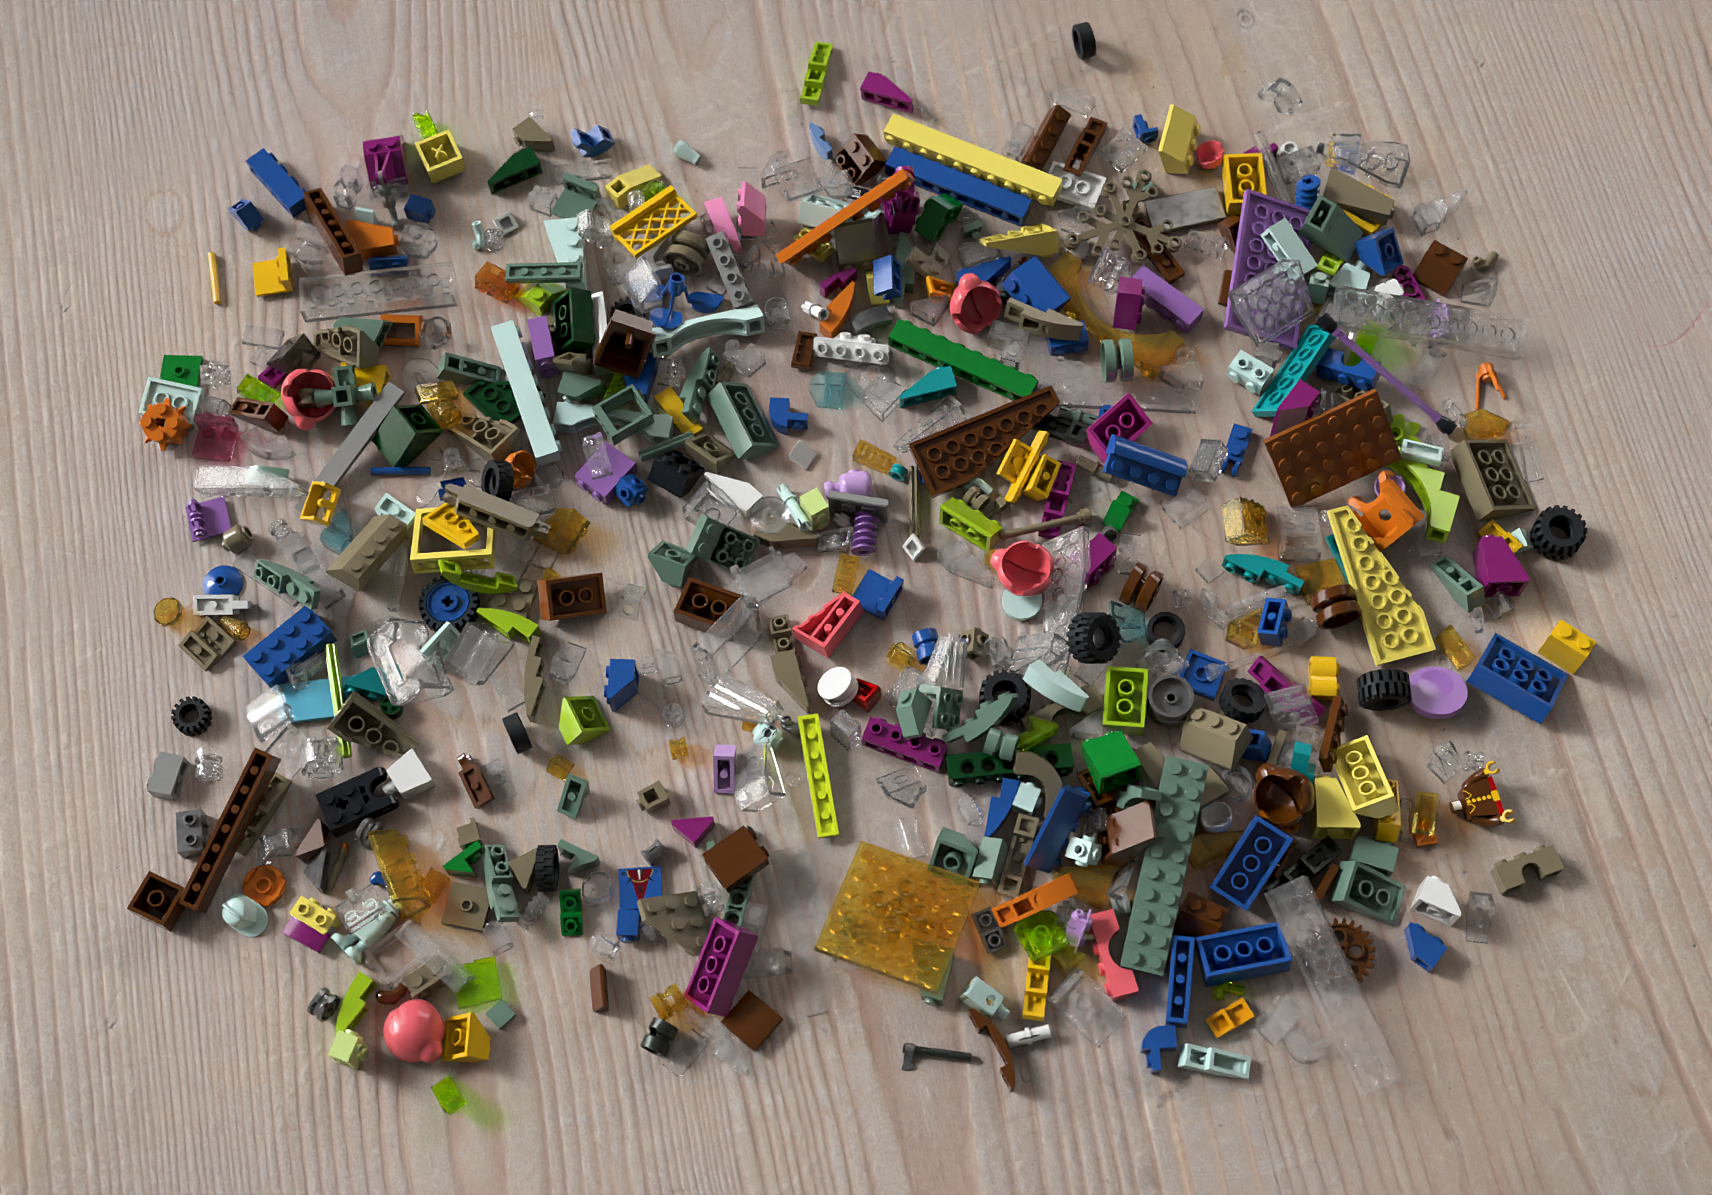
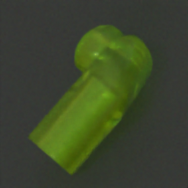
(1226, 988)

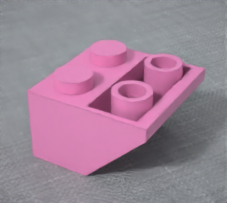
(751, 210)

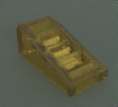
(869, 448)

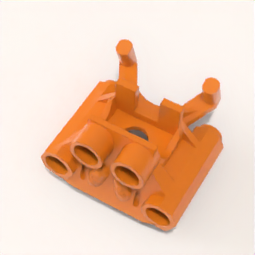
(1391, 498)

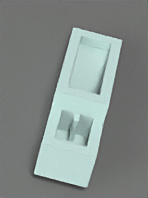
(1055, 686)
(1214, 1061)

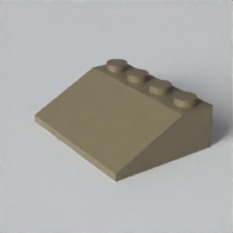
(1491, 479)

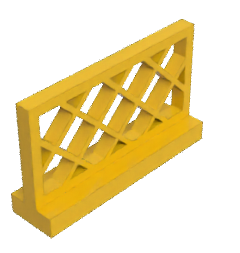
(647, 214)

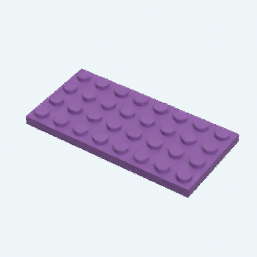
(1254, 256)

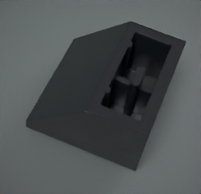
(675, 473)

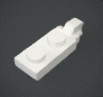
(218, 604)

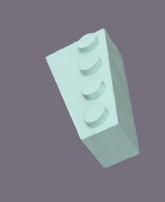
(567, 245)

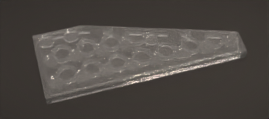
(1063, 596)

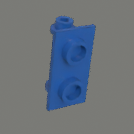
(384, 262)

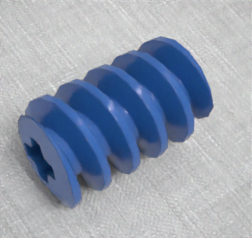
(1307, 191)

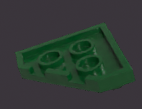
(494, 400)

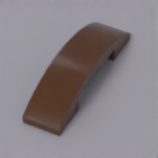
(982, 1023)

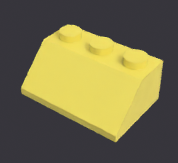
(1179, 140)

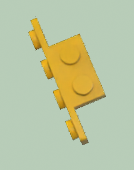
(1019, 463)

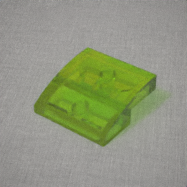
(483, 988)

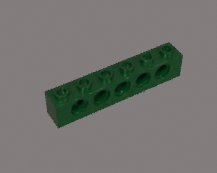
(977, 760)

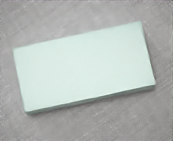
(1421, 452)

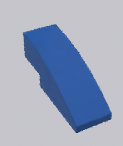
(1001, 807)

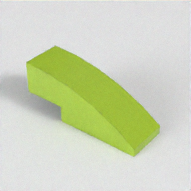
(509, 623)
(353, 1005)

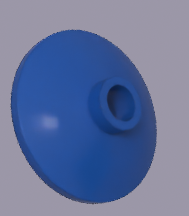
(230, 586)

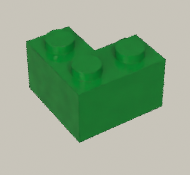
(937, 214)

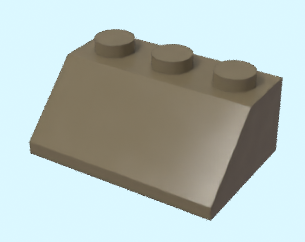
(1214, 737)

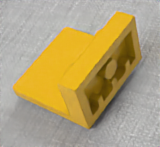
(273, 275)

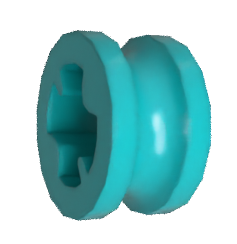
(898, 472)

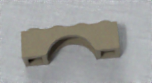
(1052, 711)

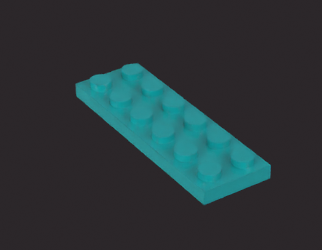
(1296, 367)

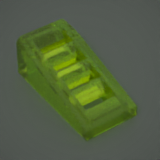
(248, 379)

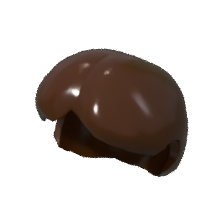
(1283, 794)

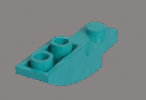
(1255, 567)

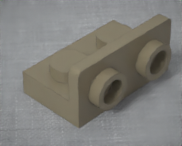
(423, 982)

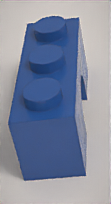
(1360, 376)

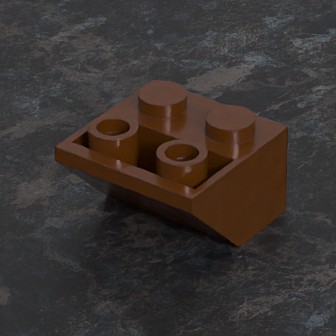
(860, 158)

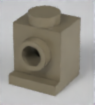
(652, 791)

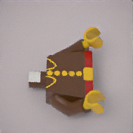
(1481, 800)

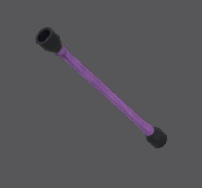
(1444, 424)

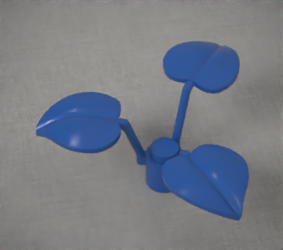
(700, 301)

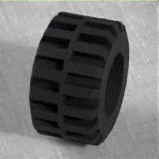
(1568, 522)
(1105, 637)
(1009, 682)
(1384, 689)

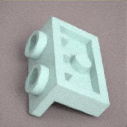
(442, 641)

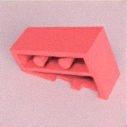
(830, 625)

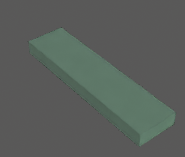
(544, 272)

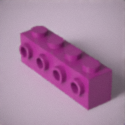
(889, 740)

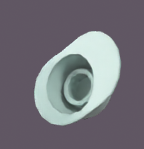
(244, 915)

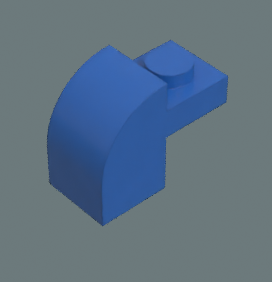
(594, 142)
(782, 418)
(1155, 1041)

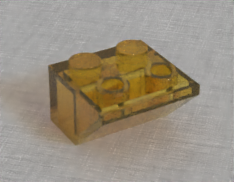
(1244, 522)

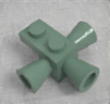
(345, 394)

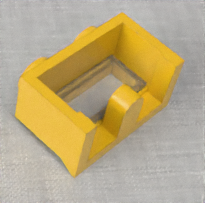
(320, 503)

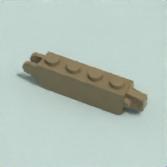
(495, 512)

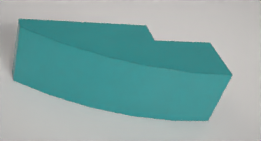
(1301, 758)

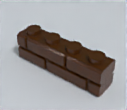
(1046, 137)

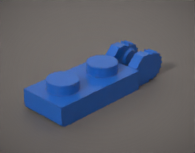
(1236, 447)

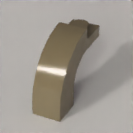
(1037, 766)

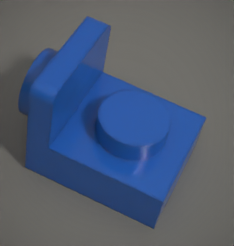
(1142, 131)

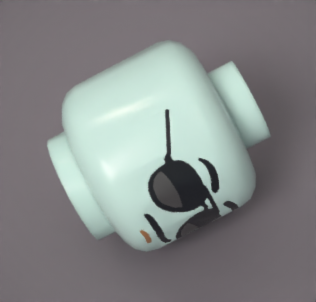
(765, 731)

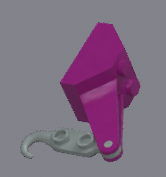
(386, 161)

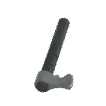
(910, 1049)

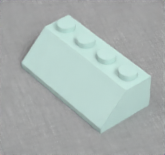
(818, 209)

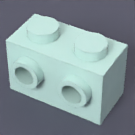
(1249, 372)

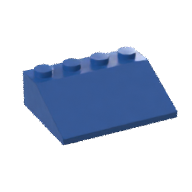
(1518, 678)

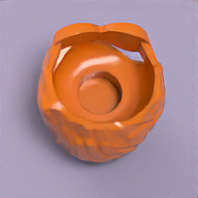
(523, 467)

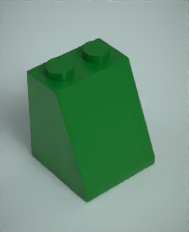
(1111, 761)

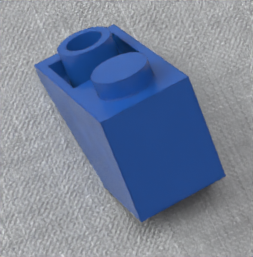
(1422, 947)

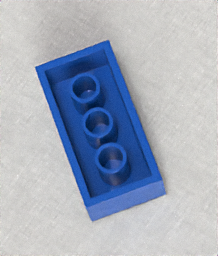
(289, 644)
(1250, 862)

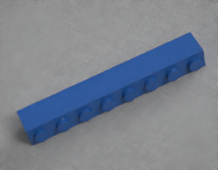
(962, 187)

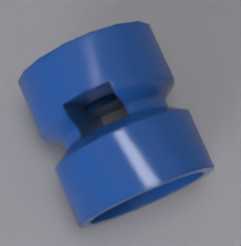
(924, 641)

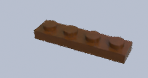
(1165, 262)
(1333, 730)

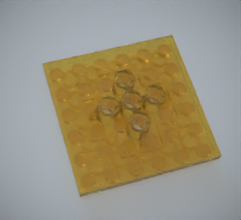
(916, 949)

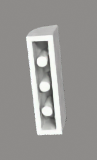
(600, 324)

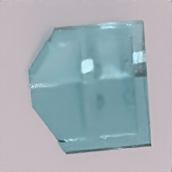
(828, 389)
(1129, 620)

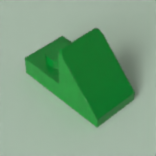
(1120, 511)
(460, 863)

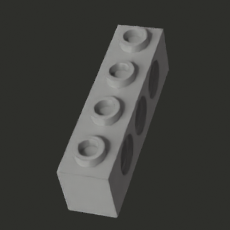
(730, 270)

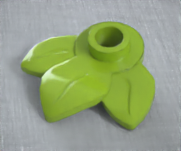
(1403, 429)

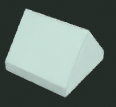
(1522, 536)

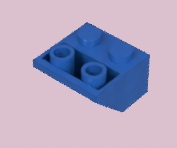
(622, 682)

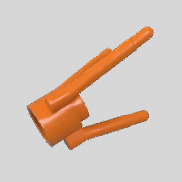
(1487, 374)

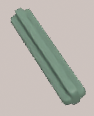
(664, 447)

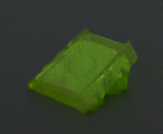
(1041, 935)

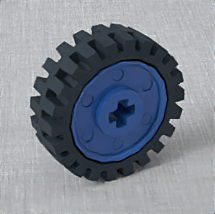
(438, 596)

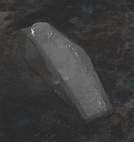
(1378, 159)
(943, 415)

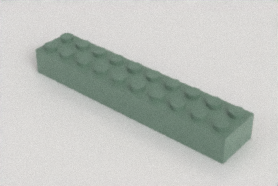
(1164, 867)

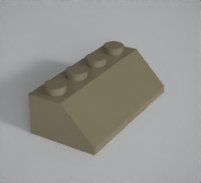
(368, 551)

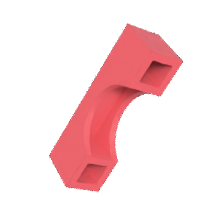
(1119, 981)

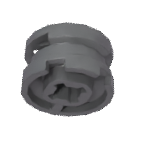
(367, 825)
(323, 1004)

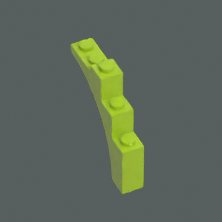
(1438, 504)

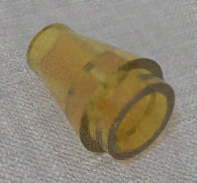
(237, 629)

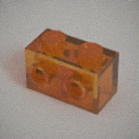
(491, 281)

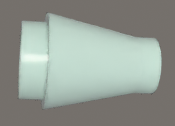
(686, 152)

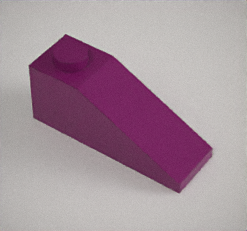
(882, 91)

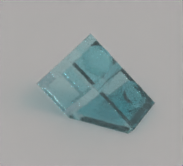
(339, 533)

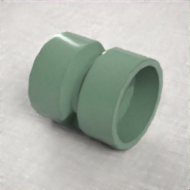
(1000, 744)

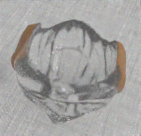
(435, 332)

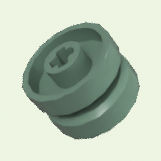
(1117, 360)

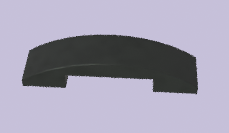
(1063, 429)

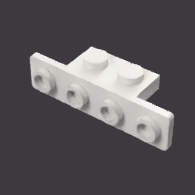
(852, 348)

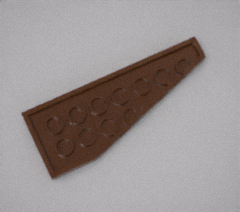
(966, 449)

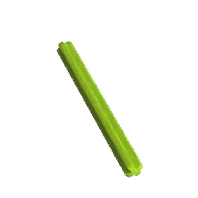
(336, 690)

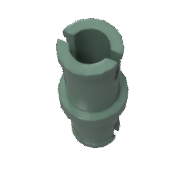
(1071, 414)

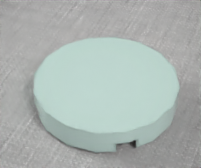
(1021, 607)

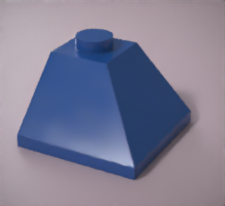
(1380, 251)

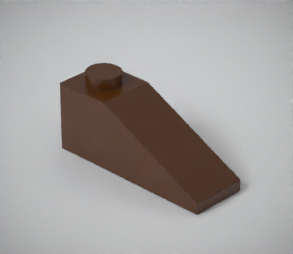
(259, 413)

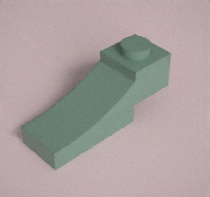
(1136, 794)

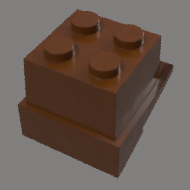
(625, 344)

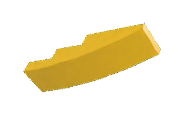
(1036, 989)

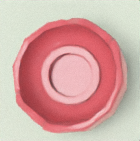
(1210, 154)

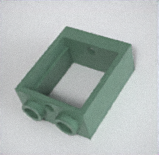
(617, 400)

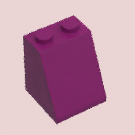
(1498, 567)

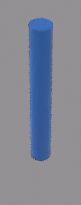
(400, 470)

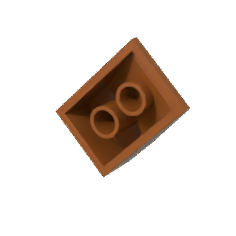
(571, 596)

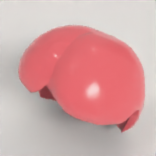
(974, 304)
(299, 379)
(1023, 568)
(415, 1032)

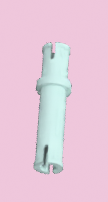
(795, 509)

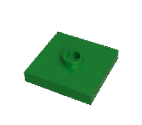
(182, 369)

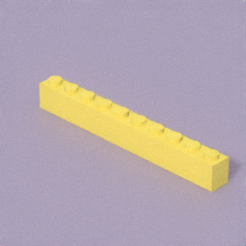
(973, 160)

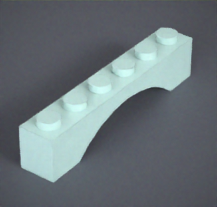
(739, 321)
(576, 417)

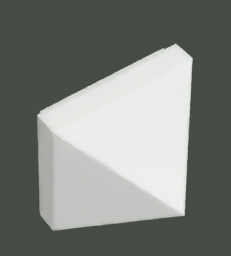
(913, 547)

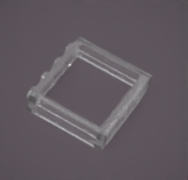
(741, 612)

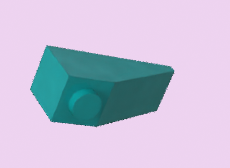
(931, 387)

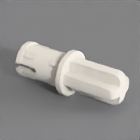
(815, 310)

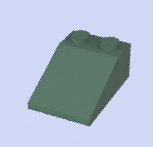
(1367, 892)

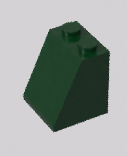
(406, 434)

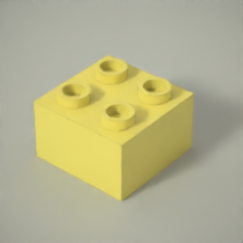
(440, 156)

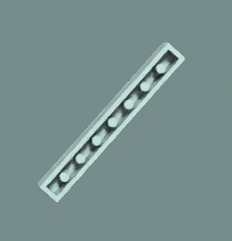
(525, 392)

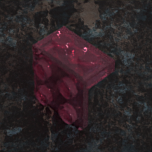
(215, 437)

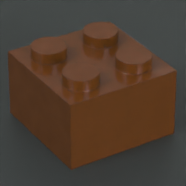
(158, 901)

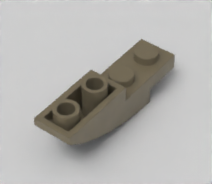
(1046, 324)

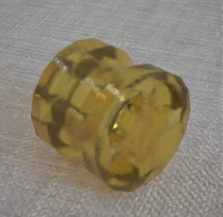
(678, 748)

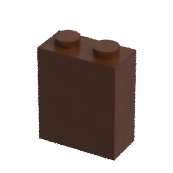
(736, 858)

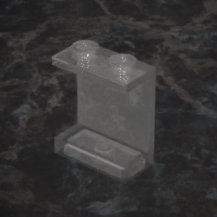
(763, 577)

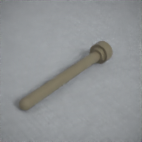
(1083, 516)

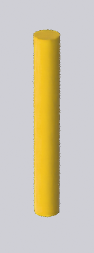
(214, 278)

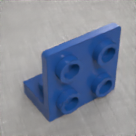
(878, 593)

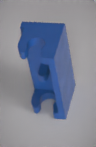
(887, 277)

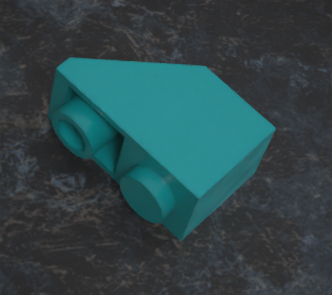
(367, 684)

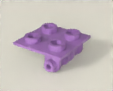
(207, 518)

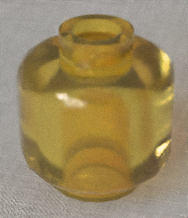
(900, 656)

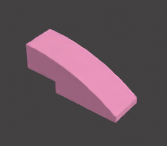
(721, 221)

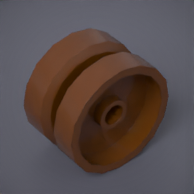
(1140, 586)
(1335, 606)

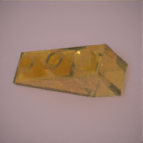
(1211, 846)

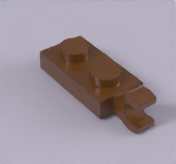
(475, 782)

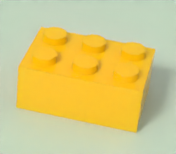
(1239, 174)

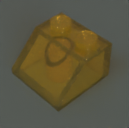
(565, 530)

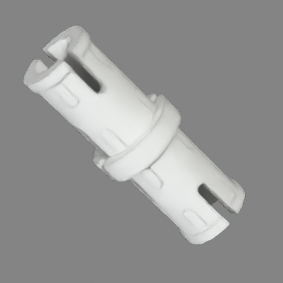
(1028, 1036)

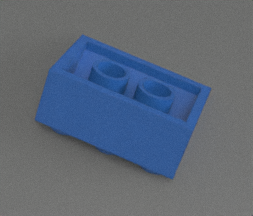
(1036, 287)

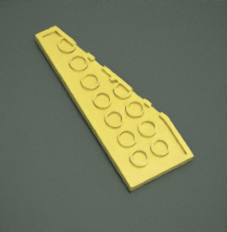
(1389, 616)

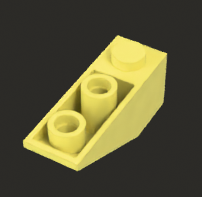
(625, 183)

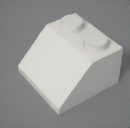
(1436, 901)

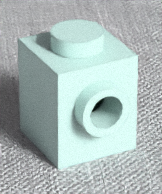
(1027, 799)

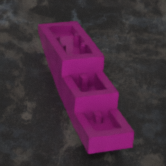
(1058, 498)

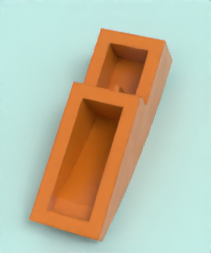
(839, 311)

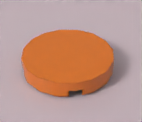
(264, 885)

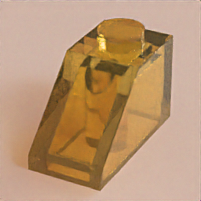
(1426, 813)

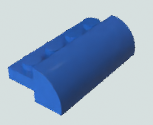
(1144, 465)

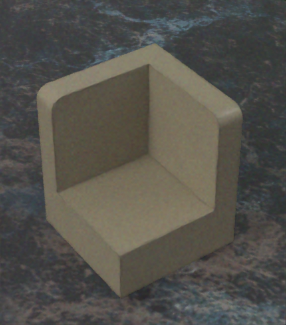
(469, 834)

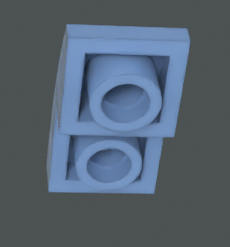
(818, 139)

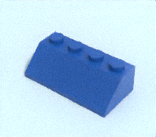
(1056, 829)
(1243, 954)

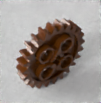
(1355, 938)

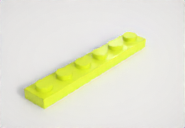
(818, 776)

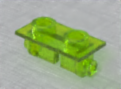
(424, 124)

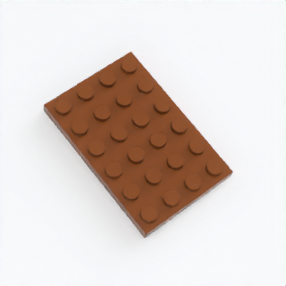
(1333, 449)

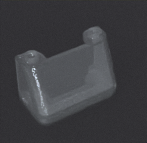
(396, 655)

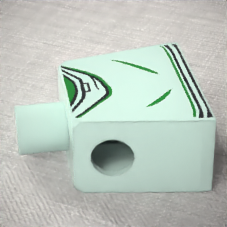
(976, 995)

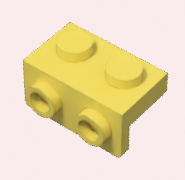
(314, 916)

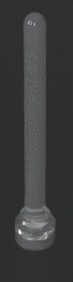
(1214, 671)

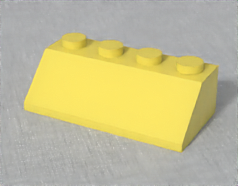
(1364, 779)

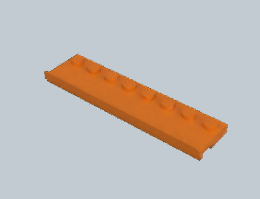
(853, 212)

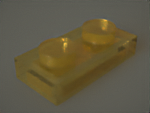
(427, 391)

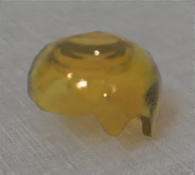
(169, 612)

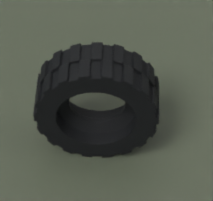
(498, 479)
(1236, 711)
(547, 868)

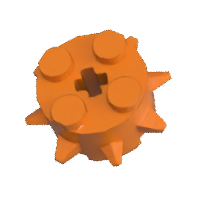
(160, 414)

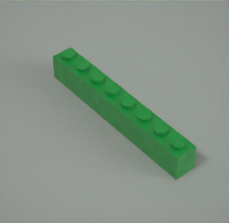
(964, 362)

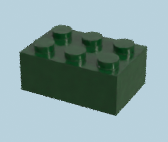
(573, 321)

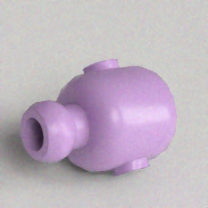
(853, 482)

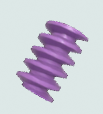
(864, 533)

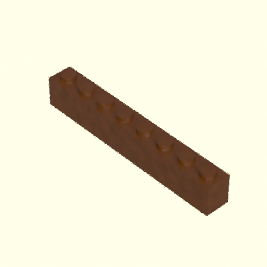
(229, 830)

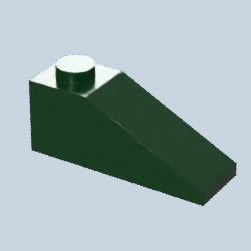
(516, 169)

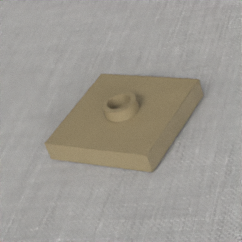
(466, 907)

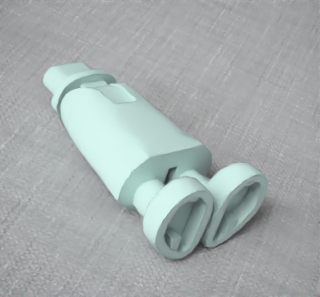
(368, 934)

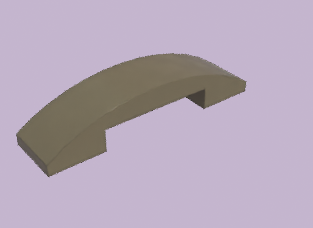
(1019, 848)

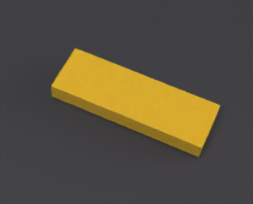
(673, 406)

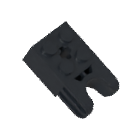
(359, 799)

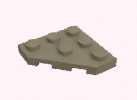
(677, 918)

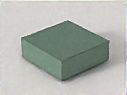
(500, 1014)

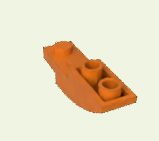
(1035, 900)

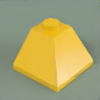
(465, 1039)

